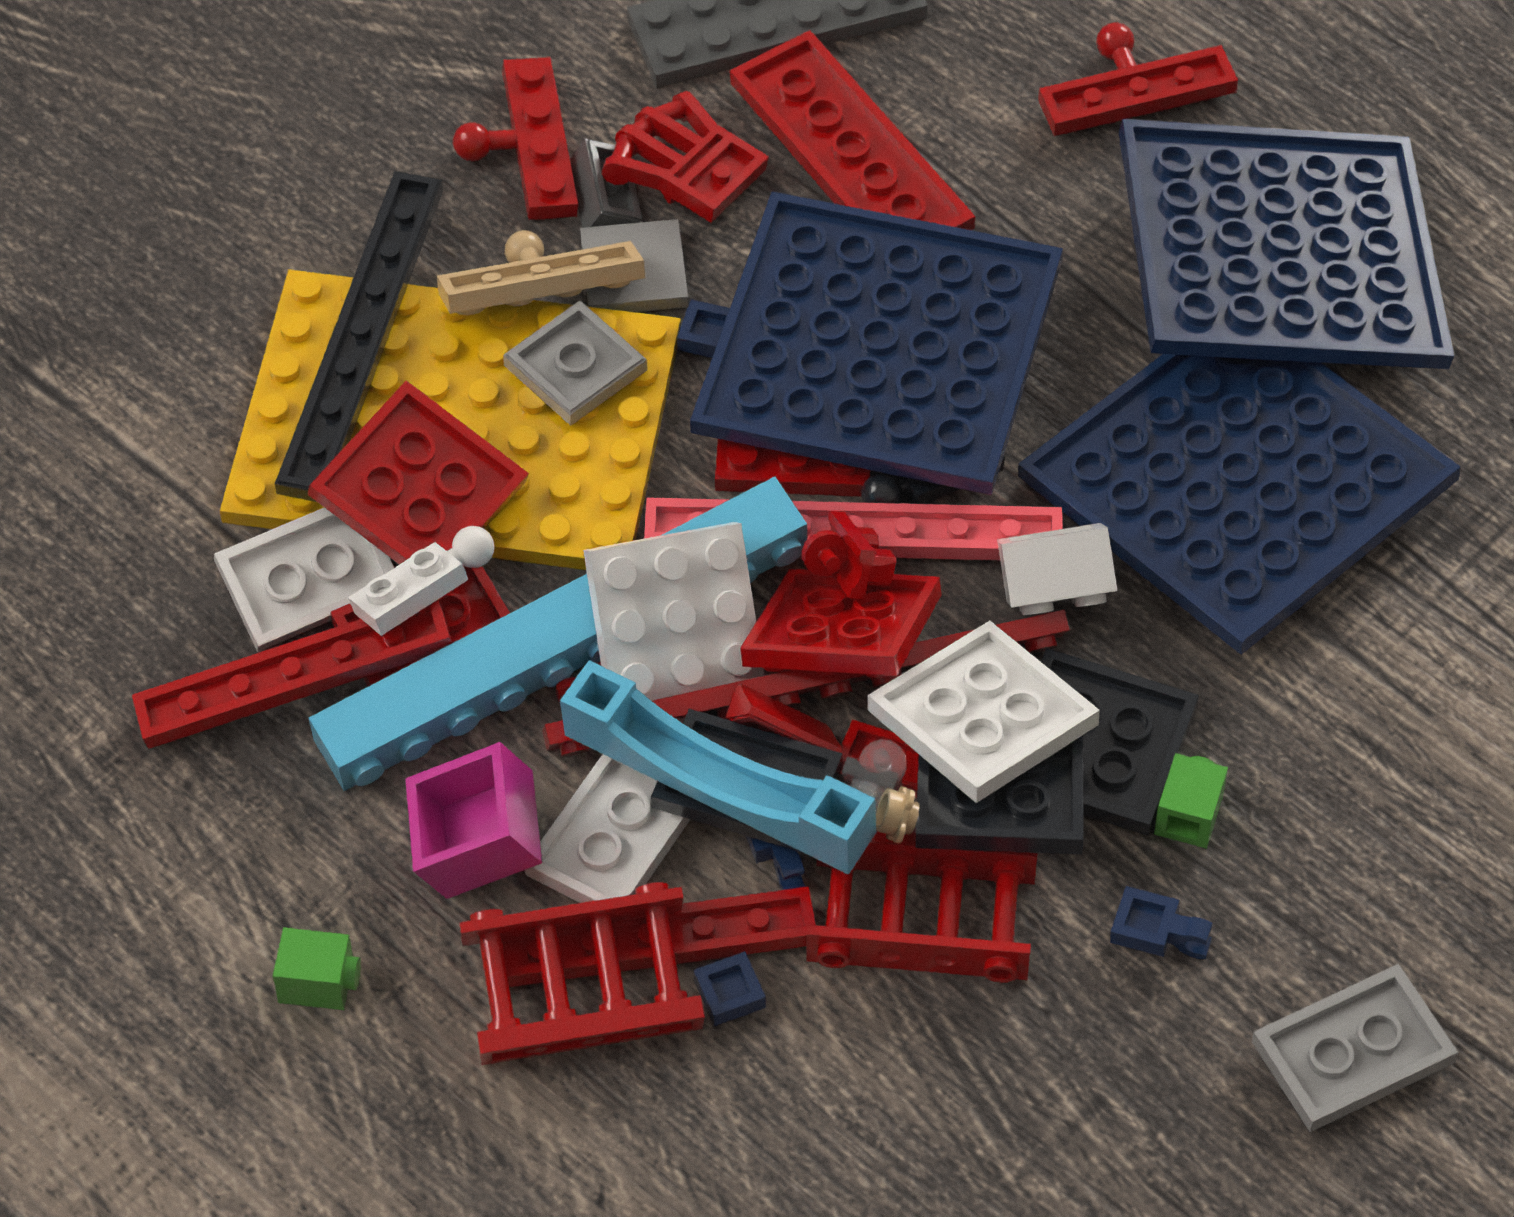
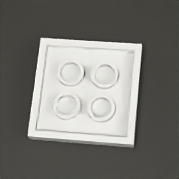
(674, 609)
(983, 711)

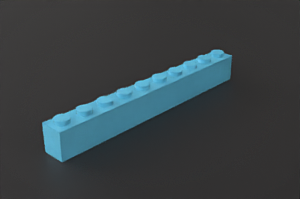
(514, 656)

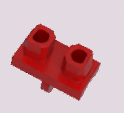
(849, 556)

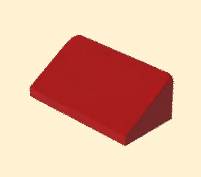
(770, 715)

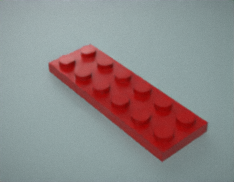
(843, 135)

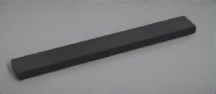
(360, 331)

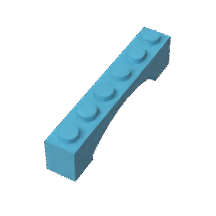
(805, 813)

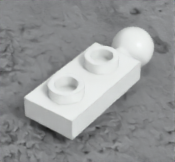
(421, 580)

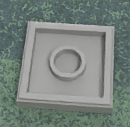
(663, 261)
(575, 362)

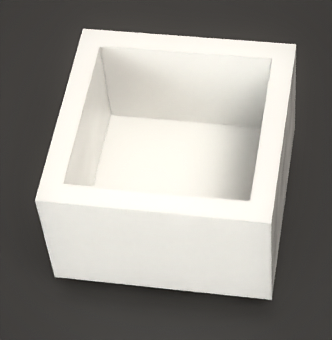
(1057, 567)

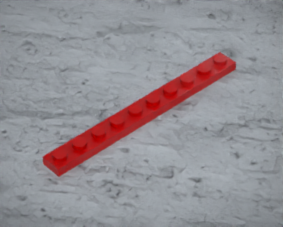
(786, 686)

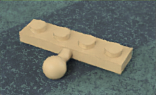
(535, 276)

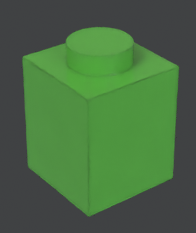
(1191, 800)
(315, 969)

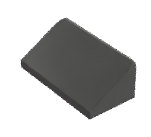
(598, 200)

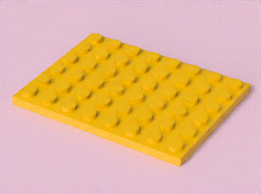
(582, 477)

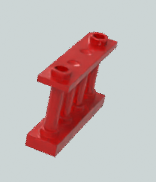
(890, 948)
(561, 1026)

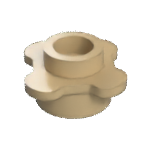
(897, 813)

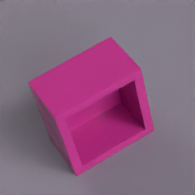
(473, 820)

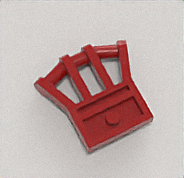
(706, 178)

